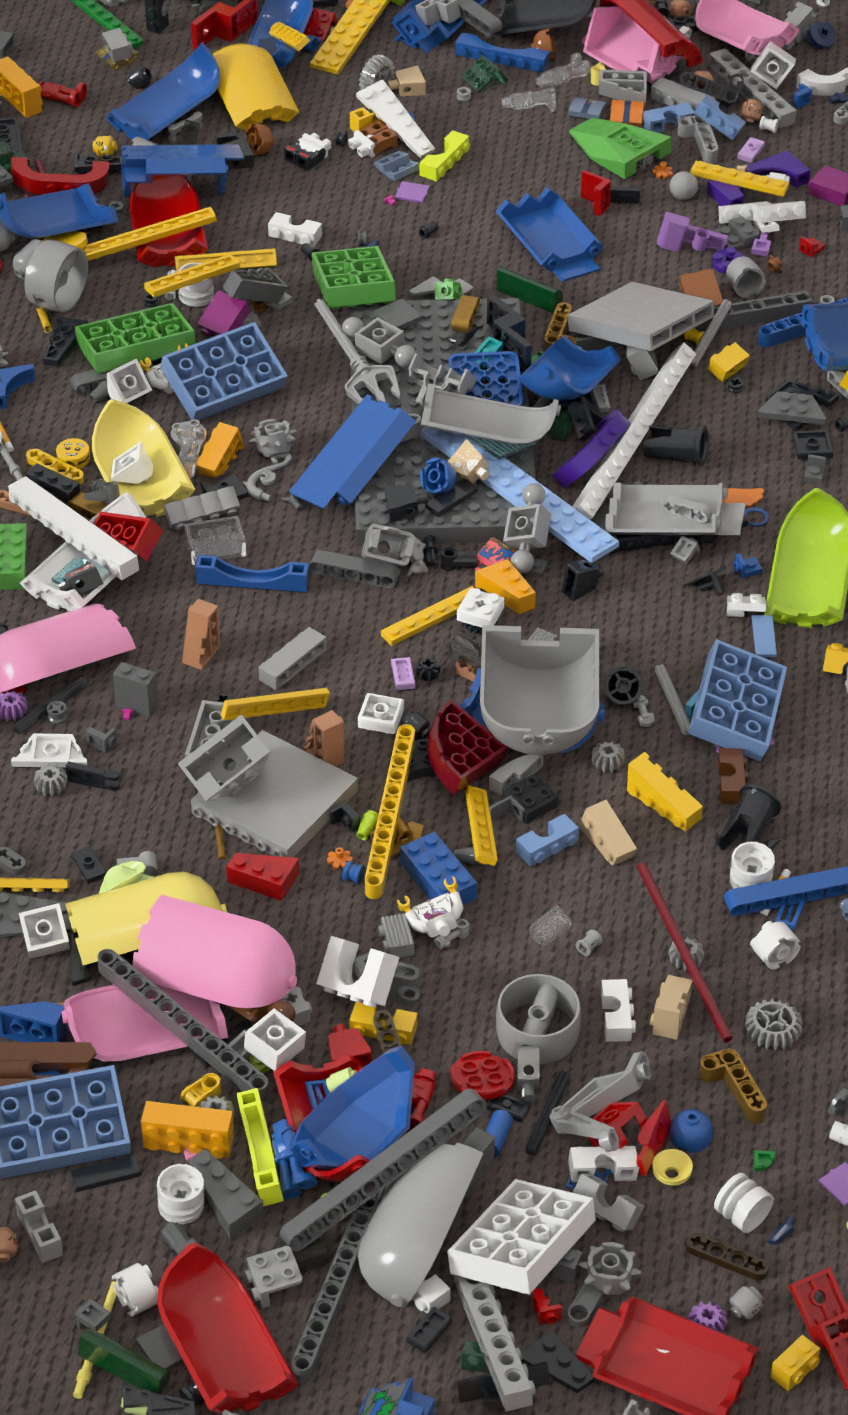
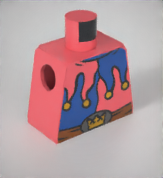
(493, 552)

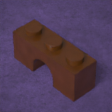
(731, 764)

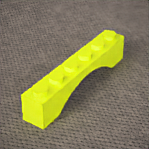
(260, 1147)

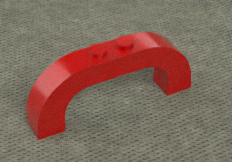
(49, 183)

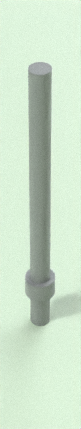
(13, 468)

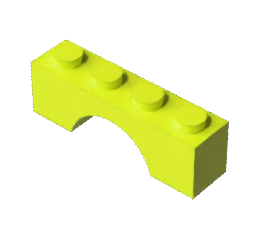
(436, 165)

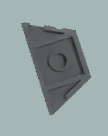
(792, 408)

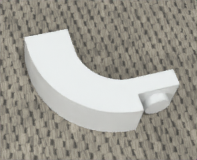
(822, 84)

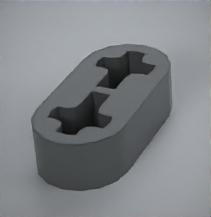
(10, 859)

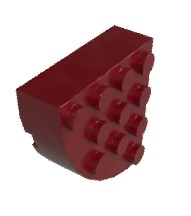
(461, 748)

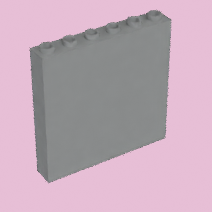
(641, 316)
(284, 803)

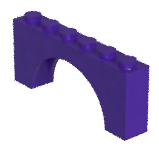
(781, 163)

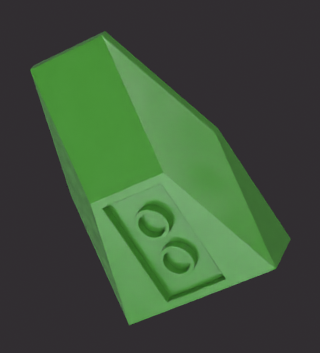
(619, 145)

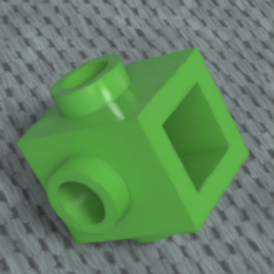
(448, 290)

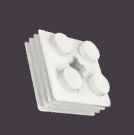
(480, 608)
(381, 713)

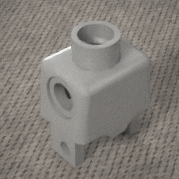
(399, 544)

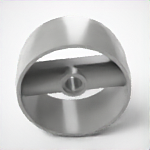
(56, 276)
(546, 994)

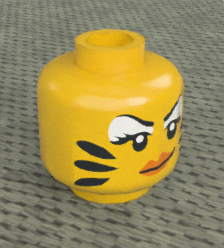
(104, 146)

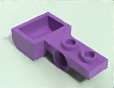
(676, 230)

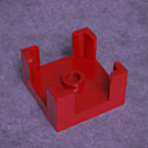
(617, 1115)

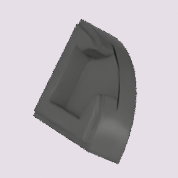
(839, 1103)

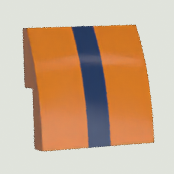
(627, 112)

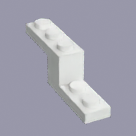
(763, 211)

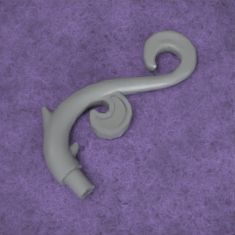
(266, 476)

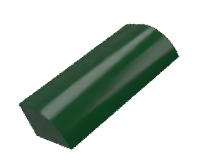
(528, 290)
(122, 1361)

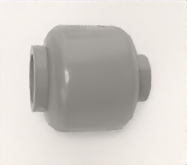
(746, 1303)

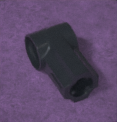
(452, 558)

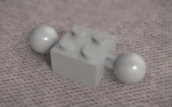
(379, 340)
(527, 527)

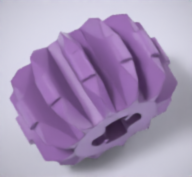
(12, 705)
(709, 1316)

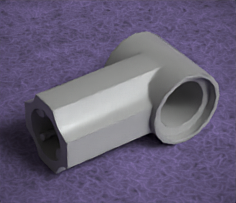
(148, 858)

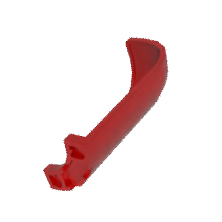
(660, 29)
(163, 200)
(291, 1087)
(221, 1333)

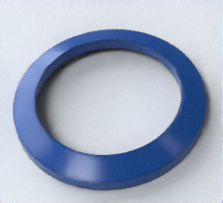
(758, 510)

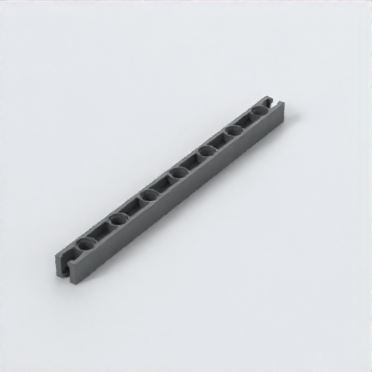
(739, 314)

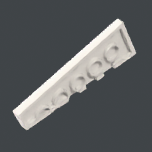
(389, 109)

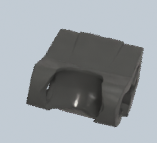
(400, 983)

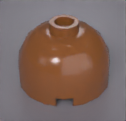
(546, 42)
(259, 137)

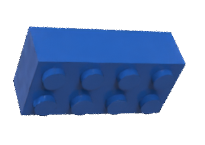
(431, 863)

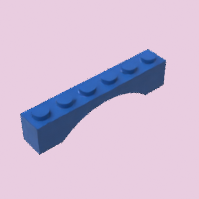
(473, 47)
(215, 571)

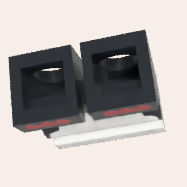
(308, 150)

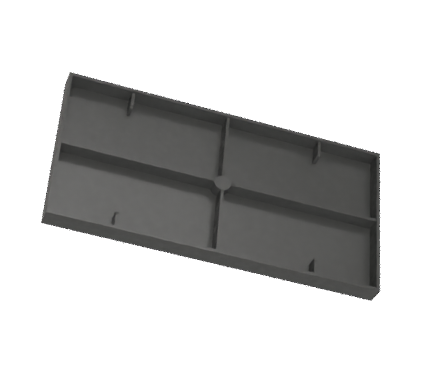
(484, 512)

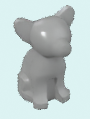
(418, 565)

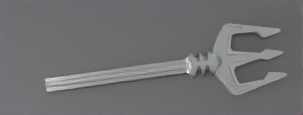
(364, 374)

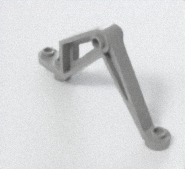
(594, 1097)

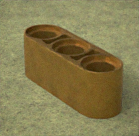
(465, 313)
(84, 507)

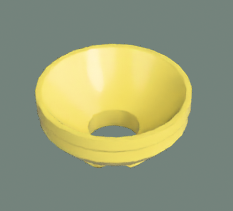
(672, 1160)

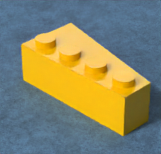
(662, 793)

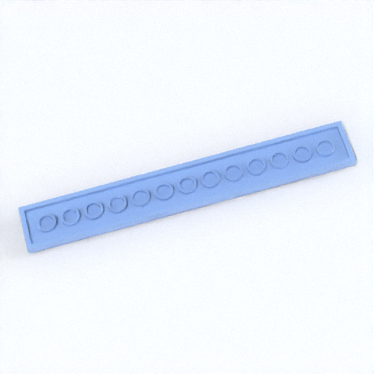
(510, 481)

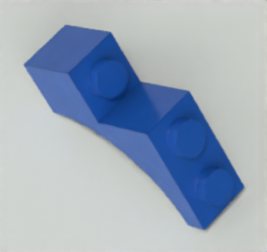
(13, 378)

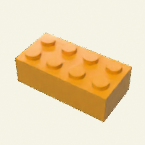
(19, 88)
(187, 1127)

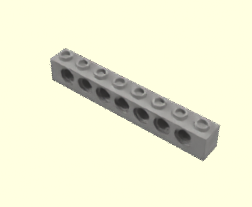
(754, 88)
(496, 1343)

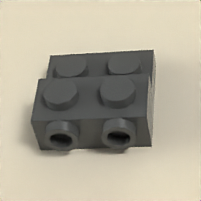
(740, 233)

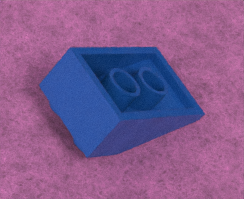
(33, 1022)

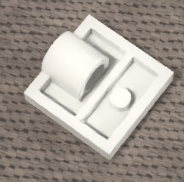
(738, 604)

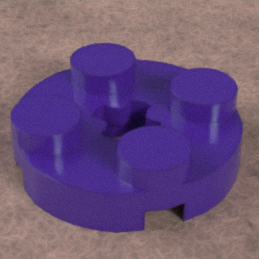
(723, 258)

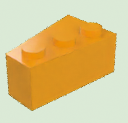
(219, 450)
(508, 583)

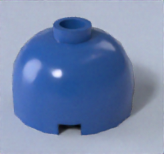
(438, 476)
(691, 1130)

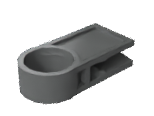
(587, 1302)

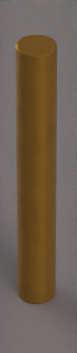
(220, 842)

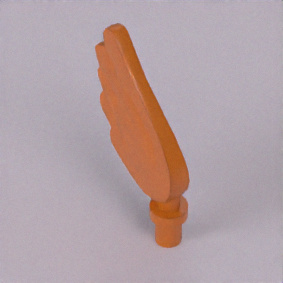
(747, 496)

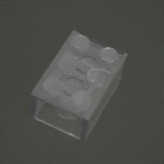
(215, 538)

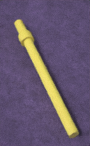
(84, 1374)

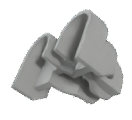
(423, 374)

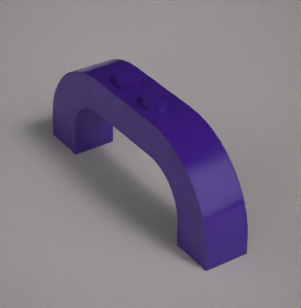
(609, 431)

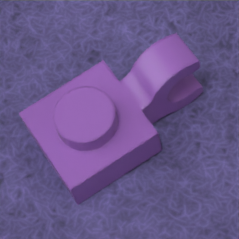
(762, 245)

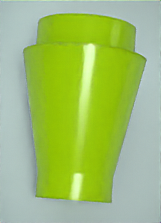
(367, 824)

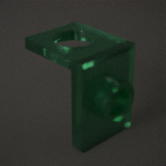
(472, 1357)

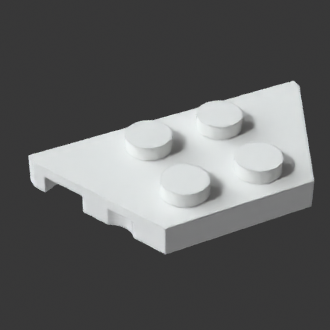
(49, 749)

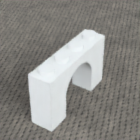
(337, 973)

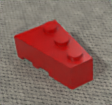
(263, 873)

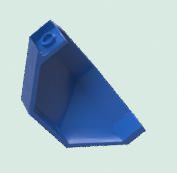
(359, 1114)

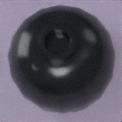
(623, 685)

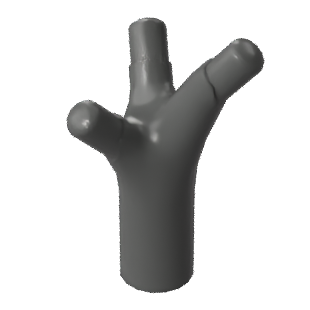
(293, 499)

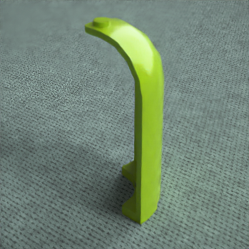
(810, 563)

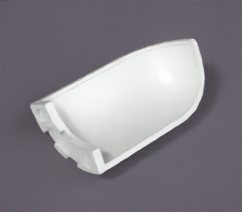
(39, 581)

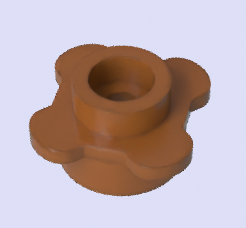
(774, 264)

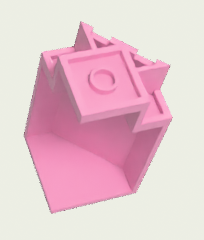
(625, 45)

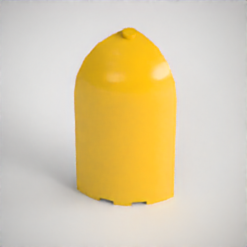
(252, 86)

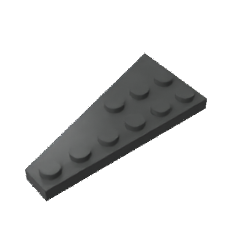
(14, 904)

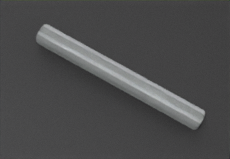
(711, 331)
(673, 698)

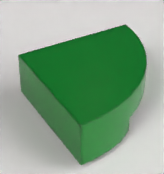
(763, 1159)

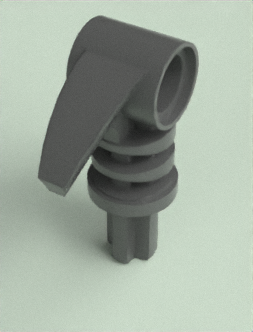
(103, 491)

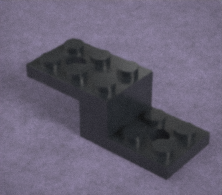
(510, 329)

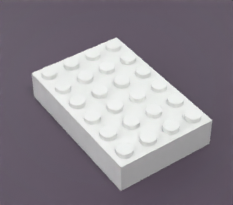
(521, 1236)

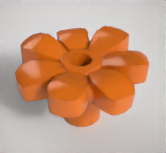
(662, 171)
(339, 858)

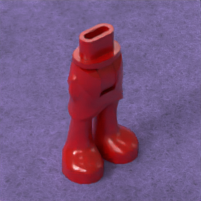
(61, 93)
(421, 1095)

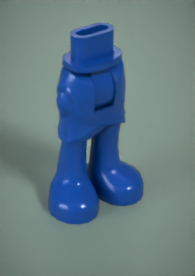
(290, 1184)

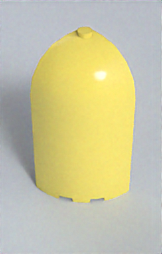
(120, 429)
(116, 916)

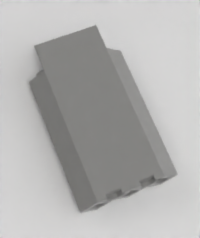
(640, 511)

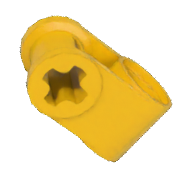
(205, 1087)

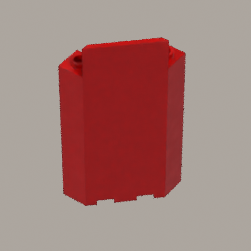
(696, 1378)

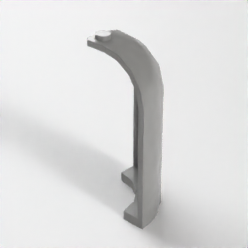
(486, 417)
(415, 1221)

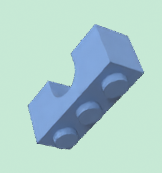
(655, 119)
(727, 124)
(561, 834)

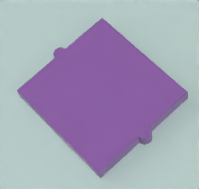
(412, 192)
(837, 1183)

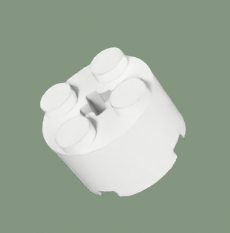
(775, 944)
(135, 1288)

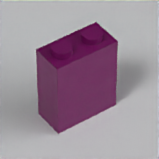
(830, 185)
(223, 315)

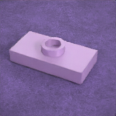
(751, 150)
(403, 673)

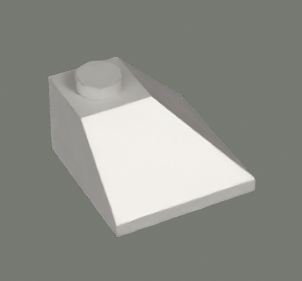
(132, 466)

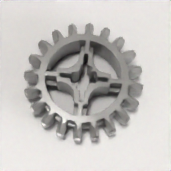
(375, 70)
(774, 1028)

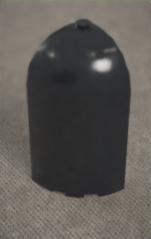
(541, 14)

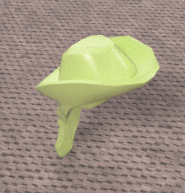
(123, 875)

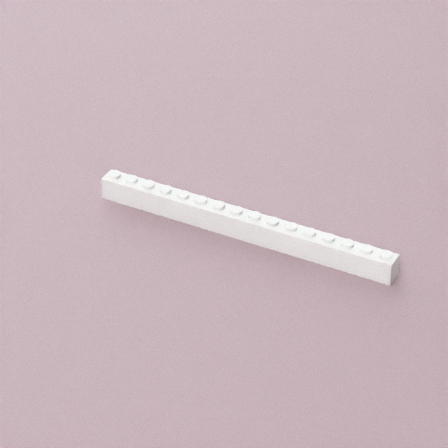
(640, 419)

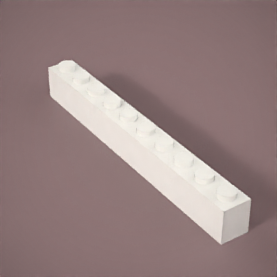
(73, 528)

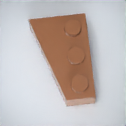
(202, 634)
(327, 738)

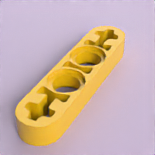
(37, 456)

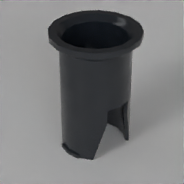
(678, 444)
(750, 815)

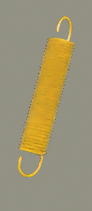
(44, 319)

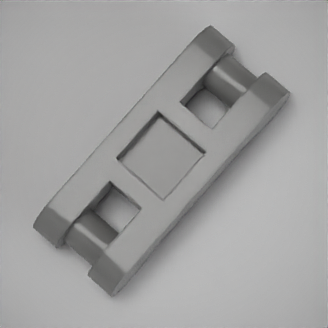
(174, 128)

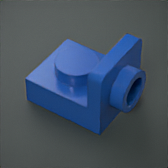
(803, 96)
(747, 567)

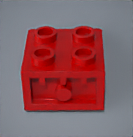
(320, 23)
(597, 190)

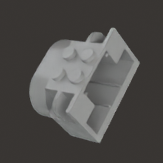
(208, 763)

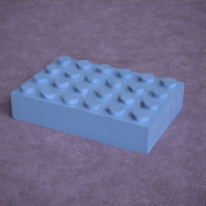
(223, 371)
(737, 700)
(61, 1122)

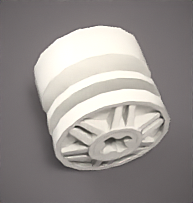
(197, 293)
(751, 865)
(180, 1194)
(743, 1202)

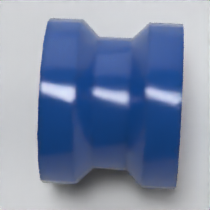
(353, 872)

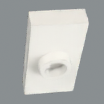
(767, 226)

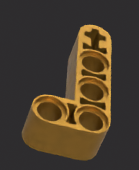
(558, 325)
(730, 1067)

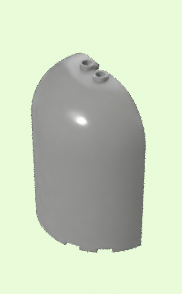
(539, 691)

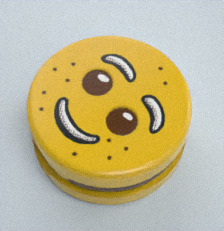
(74, 452)

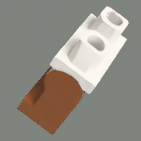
(373, 139)

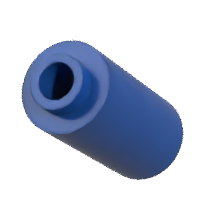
(499, 1127)

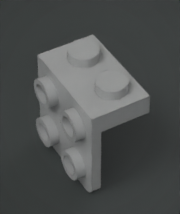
(271, 1273)

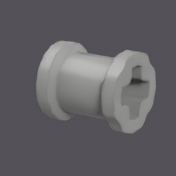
(589, 942)

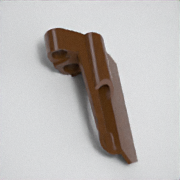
(20, 1058)

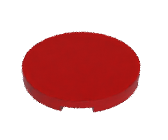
(484, 1073)

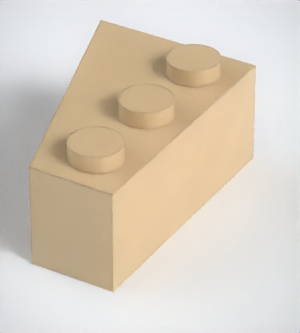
(607, 833)
(671, 1007)

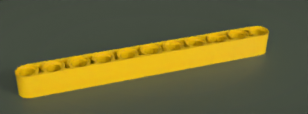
(389, 812)

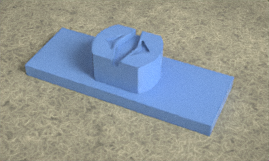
(764, 635)

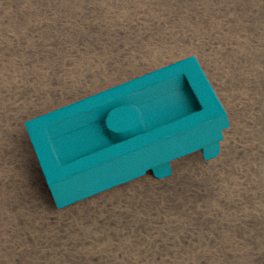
(489, 345)

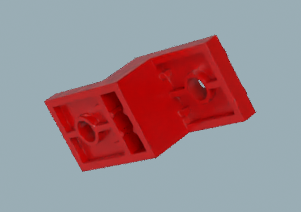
(224, 22)
(825, 1321)

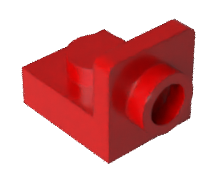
(811, 247)
(543, 1310)

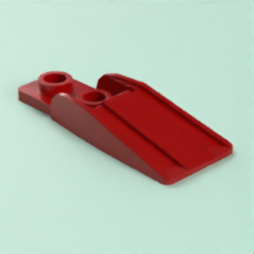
(653, 1136)

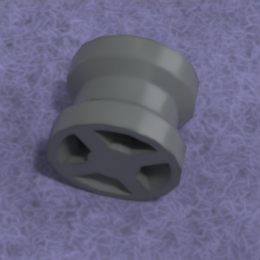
(57, 712)

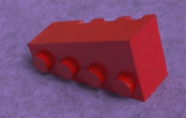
(132, 532)

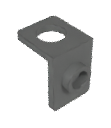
(505, 806)

